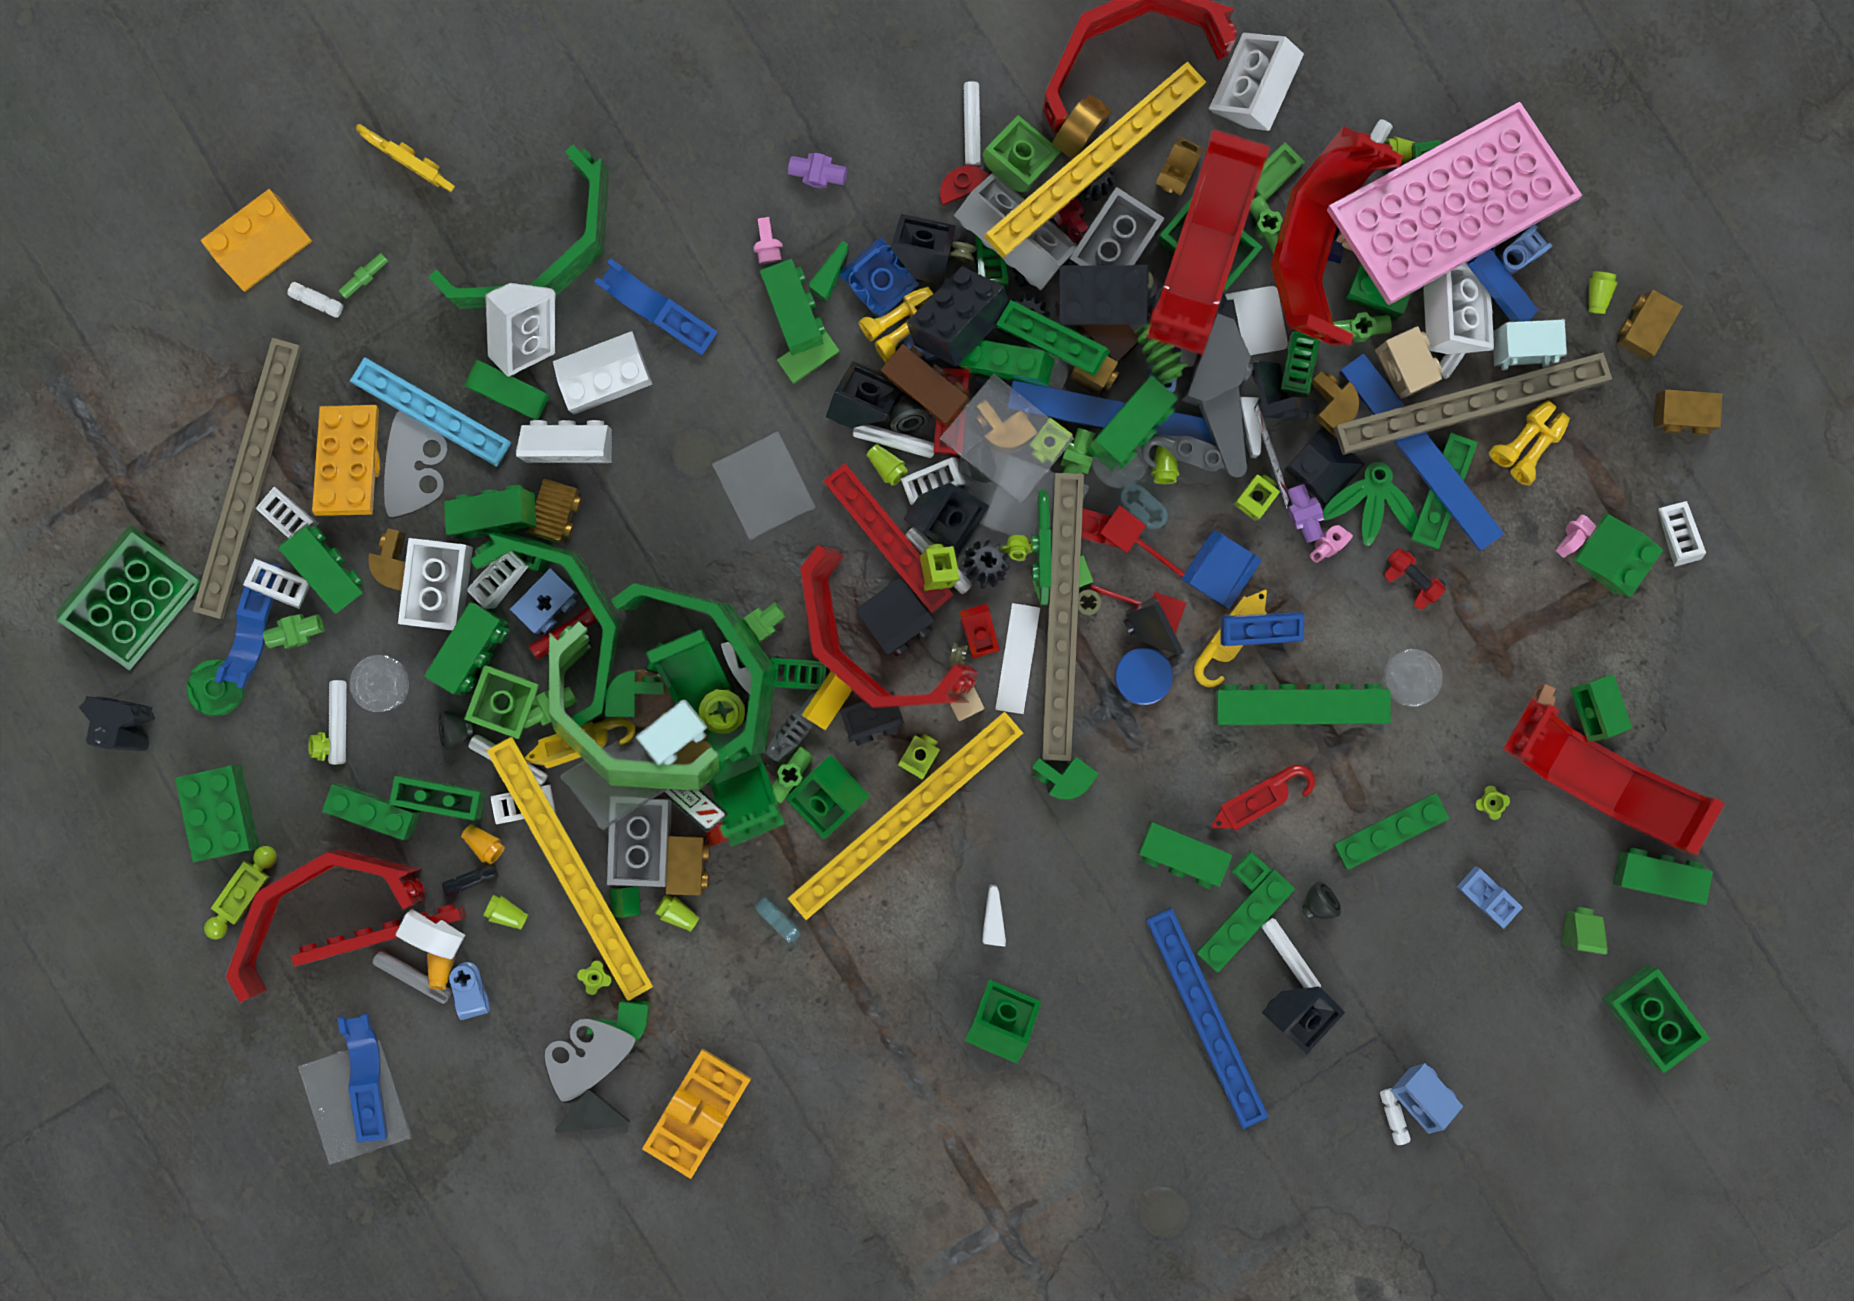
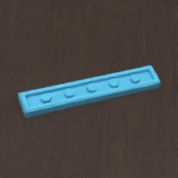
(431, 412)

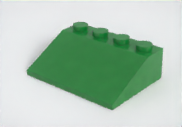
(128, 597)

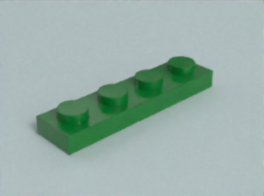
(1053, 338)
(1433, 515)
(1390, 831)
(1245, 920)

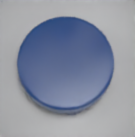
(1143, 676)

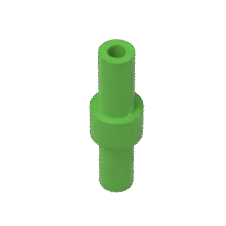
(363, 275)

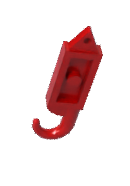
(1261, 798)

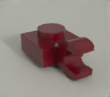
(1072, 216)

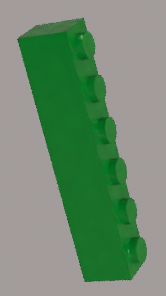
(1307, 706)

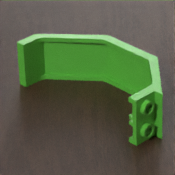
(563, 655)

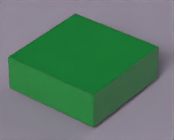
(1251, 870)

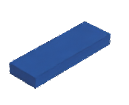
(1502, 287)
(1262, 628)

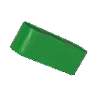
(506, 390)

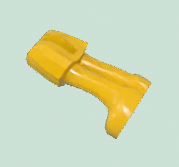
(875, 327)
(1507, 454)

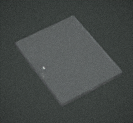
(1006, 438)
(329, 1097)

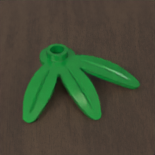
(1373, 511)

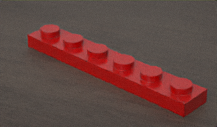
(884, 534)
(366, 937)

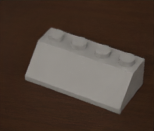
(1039, 254)

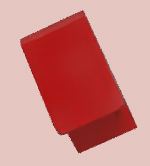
(979, 631)

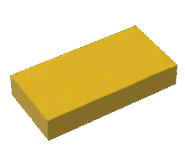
(827, 701)

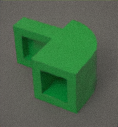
(623, 693)
(1070, 783)
(632, 1017)

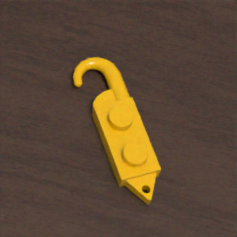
(405, 156)
(1246, 606)
(555, 751)

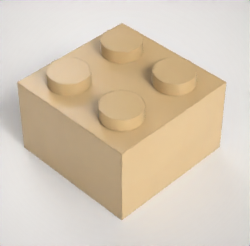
(1409, 363)

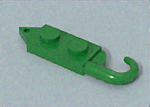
(1042, 546)

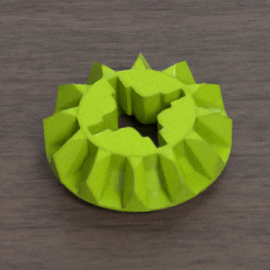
(715, 721)

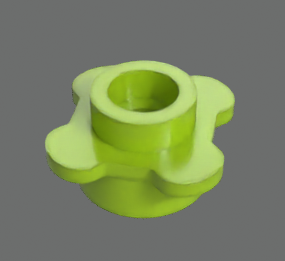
(1017, 547)
(318, 746)
(1501, 802)
(602, 978)

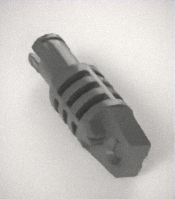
(790, 734)

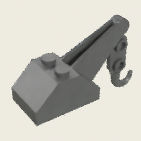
(1215, 389)

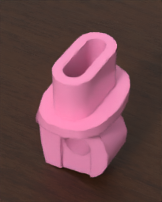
(768, 248)
(1577, 535)
(1328, 546)

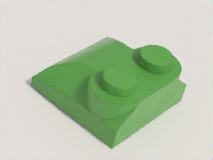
(1019, 155)

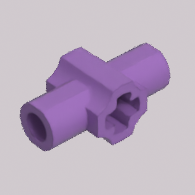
(817, 170)
(1305, 513)

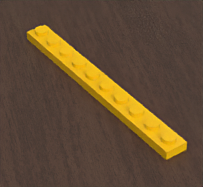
(1094, 160)
(905, 815)
(569, 868)

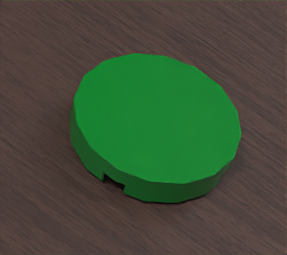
(210, 696)

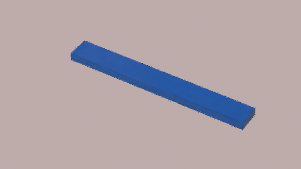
(1099, 411)
(1425, 458)
(1207, 1018)

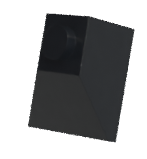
(923, 247)
(862, 397)
(1323, 466)
(947, 515)
(1152, 626)
(1303, 1015)

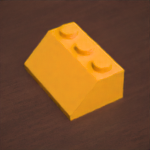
(256, 240)

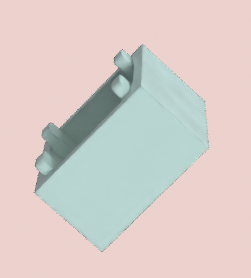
(1529, 343)
(673, 733)

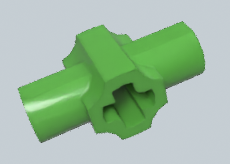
(1261, 212)
(1374, 325)
(1076, 456)
(762, 622)
(293, 631)
(540, 707)
(800, 762)

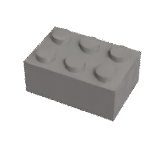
(1117, 233)
(640, 846)

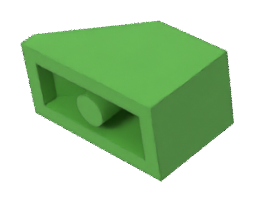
(1584, 931)

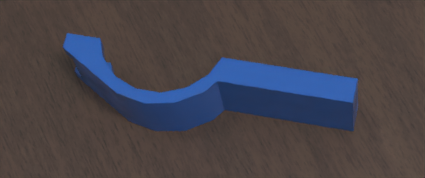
(656, 308)
(249, 640)
(364, 1078)

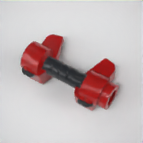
(1403, 563)

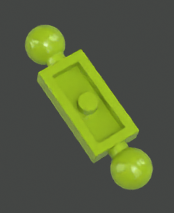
(240, 892)

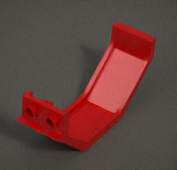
(1206, 14)
(1310, 230)
(1208, 242)
(827, 649)
(1610, 781)
(242, 971)

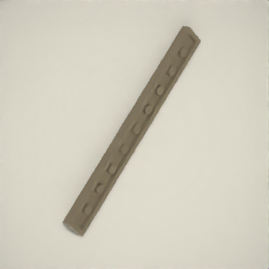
(1472, 403)
(247, 478)
(1062, 616)

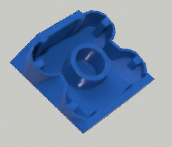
(879, 278)
(1221, 569)

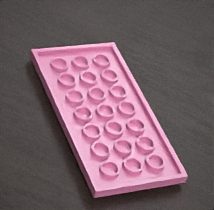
(1454, 203)

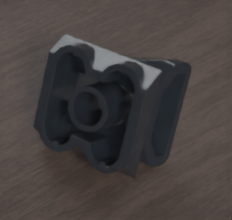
(115, 723)

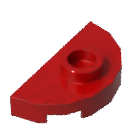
(961, 183)

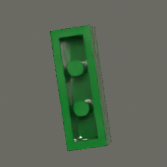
(793, 306)
(1010, 363)
(490, 512)
(322, 567)
(437, 797)
(371, 811)
(1183, 855)
(1663, 876)

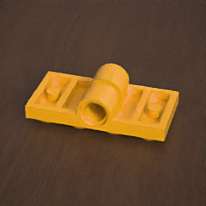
(346, 460)
(696, 1113)

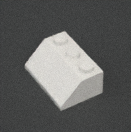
(1257, 80)
(1458, 313)
(520, 326)
(601, 373)
(565, 442)
(434, 584)

